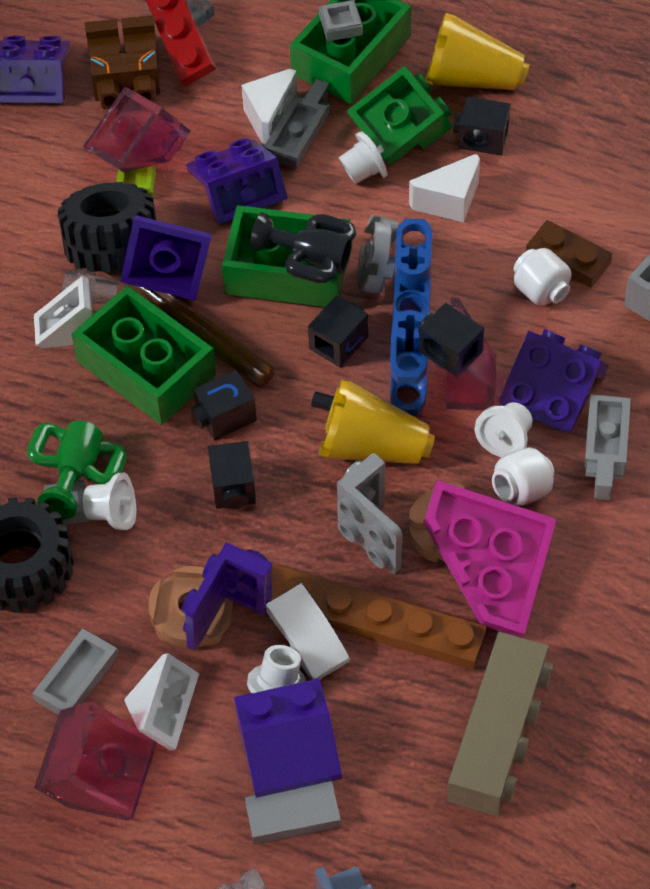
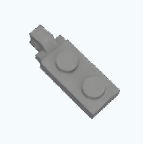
(606, 441)

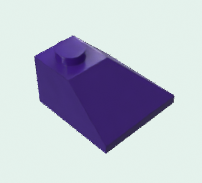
(165, 257)

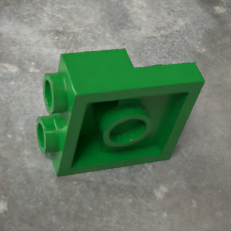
(401, 115)

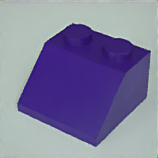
(287, 738)

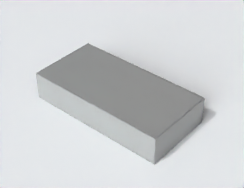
(75, 672)
(293, 813)

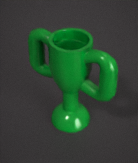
(75, 458)

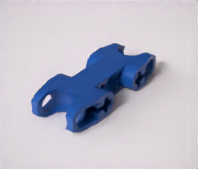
(410, 307)

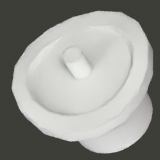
(363, 159)
(503, 428)
(112, 502)
(278, 669)

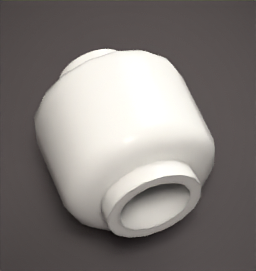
(542, 276)
(523, 477)

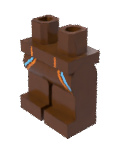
(115, 70)

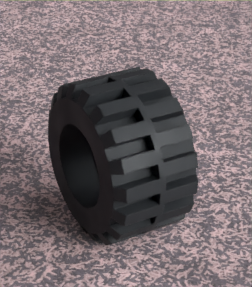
(99, 224)
(44, 573)

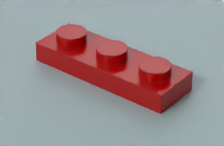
(182, 39)

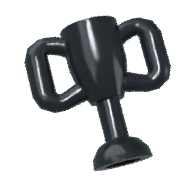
(322, 244)

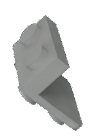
(359, 513)

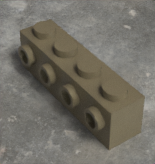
(498, 725)

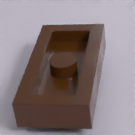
(583, 257)

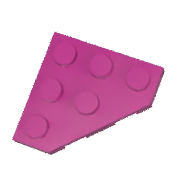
(491, 552)

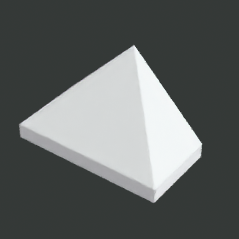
(162, 700)

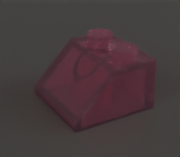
(95, 762)

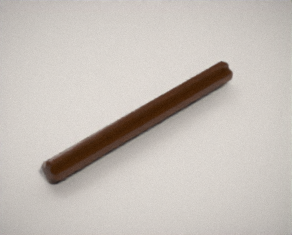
(221, 342)

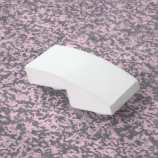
(308, 632)

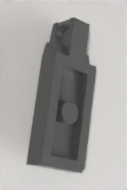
(299, 125)

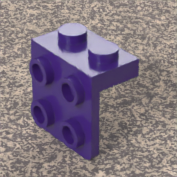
(552, 379)
(233, 575)

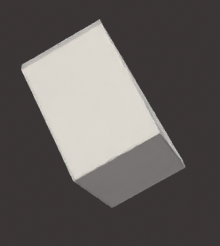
(267, 100)
(446, 190)
(63, 315)

